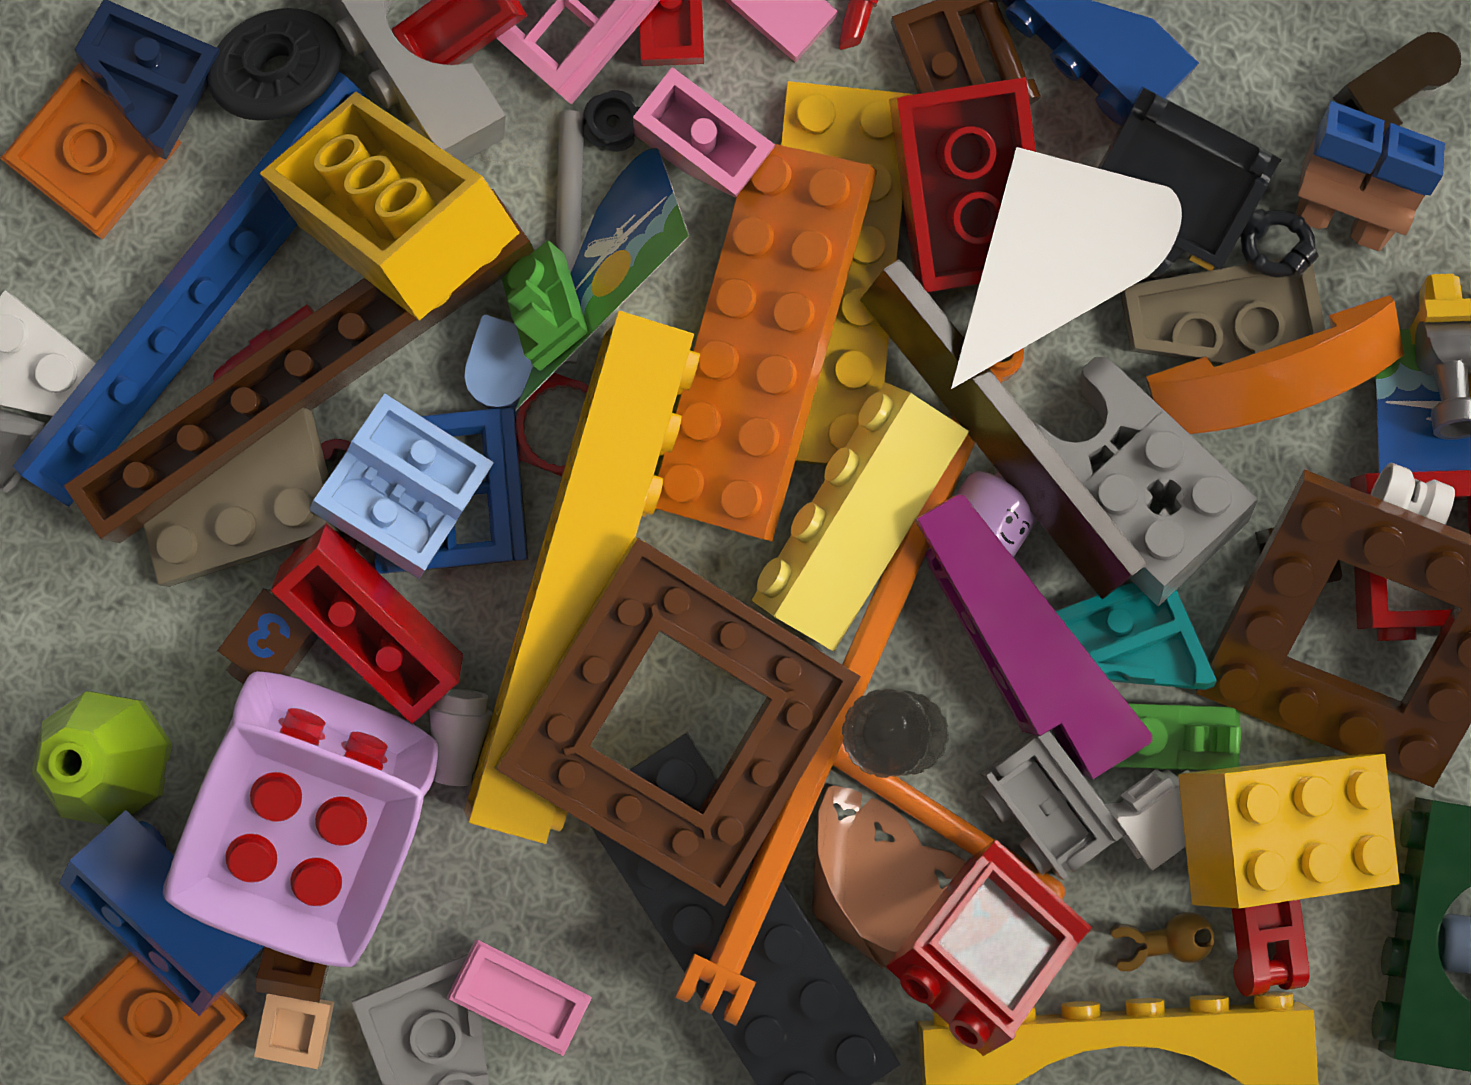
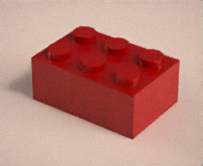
(954, 173)

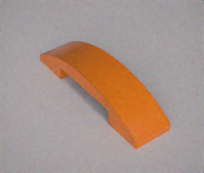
(1283, 377)

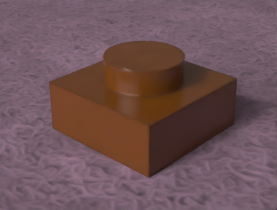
(290, 976)

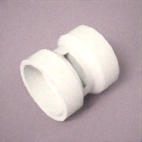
(1426, 499)

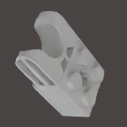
(1150, 459)

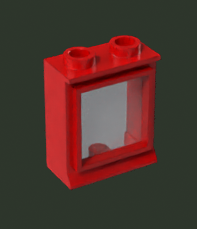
(988, 948)

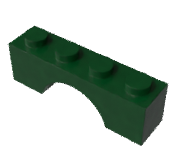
(1423, 1011)

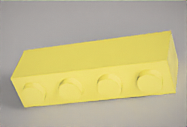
(858, 515)

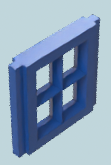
(502, 488)

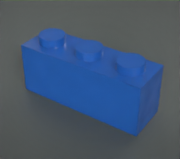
(121, 886)

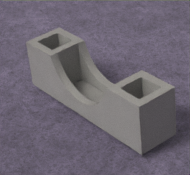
(436, 100)

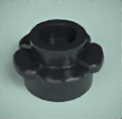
(598, 111)

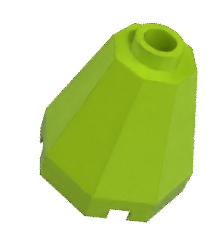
(101, 758)

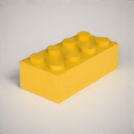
(390, 204)

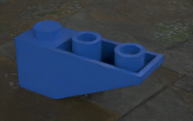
(1106, 48)

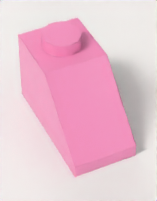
(700, 134)

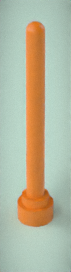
(932, 814)

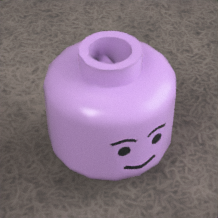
(1000, 507)

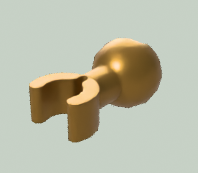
(1174, 939)

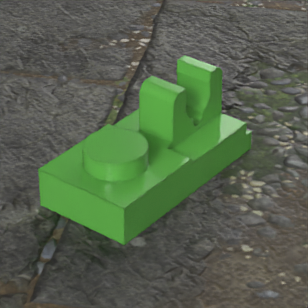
(544, 305)
(1188, 737)

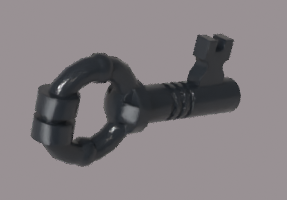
(1295, 261)

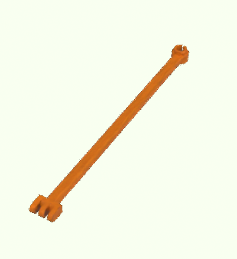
(781, 841)

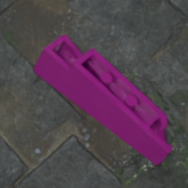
(1026, 644)

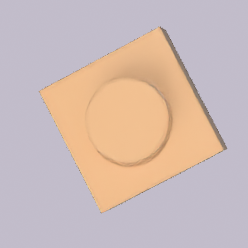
(294, 1031)

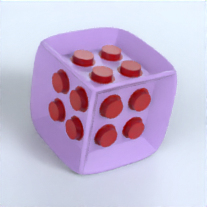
(302, 820)

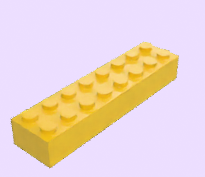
(591, 524)

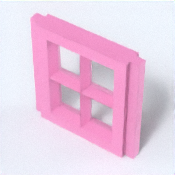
(589, 54)

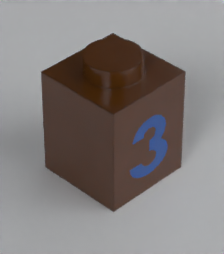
(267, 639)

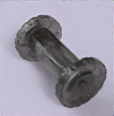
(895, 733)

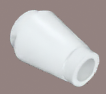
(459, 727)

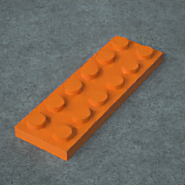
(765, 339)

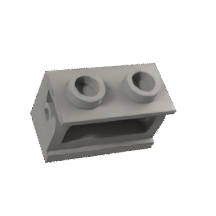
(1050, 804)

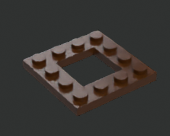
(1251, 655)
(554, 739)

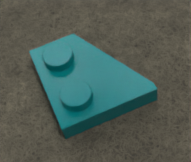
(1140, 640)

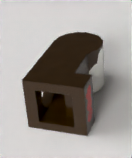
(1408, 73)

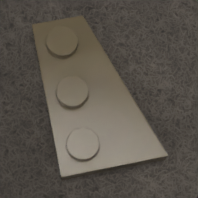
(1221, 313)
(245, 507)

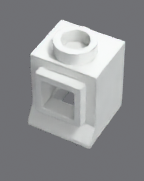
(1152, 818)

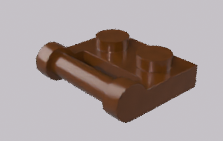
(941, 53)

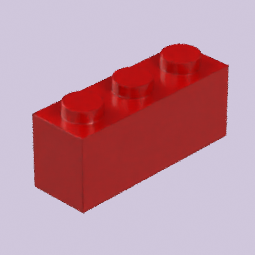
(368, 623)

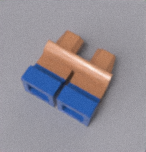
(1367, 175)

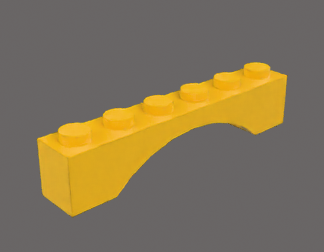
(1251, 1042)

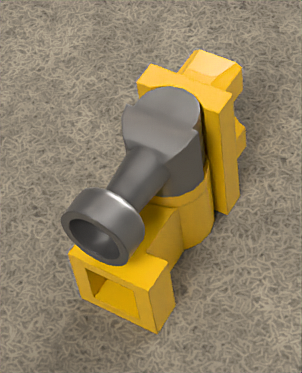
(1444, 350)

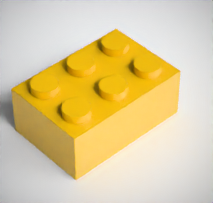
(1288, 830)

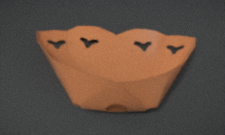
(869, 888)

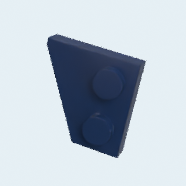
(146, 71)

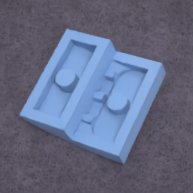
(401, 486)

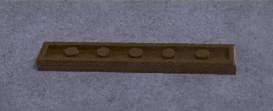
(1003, 432)

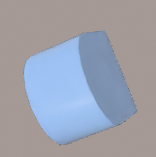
(497, 365)

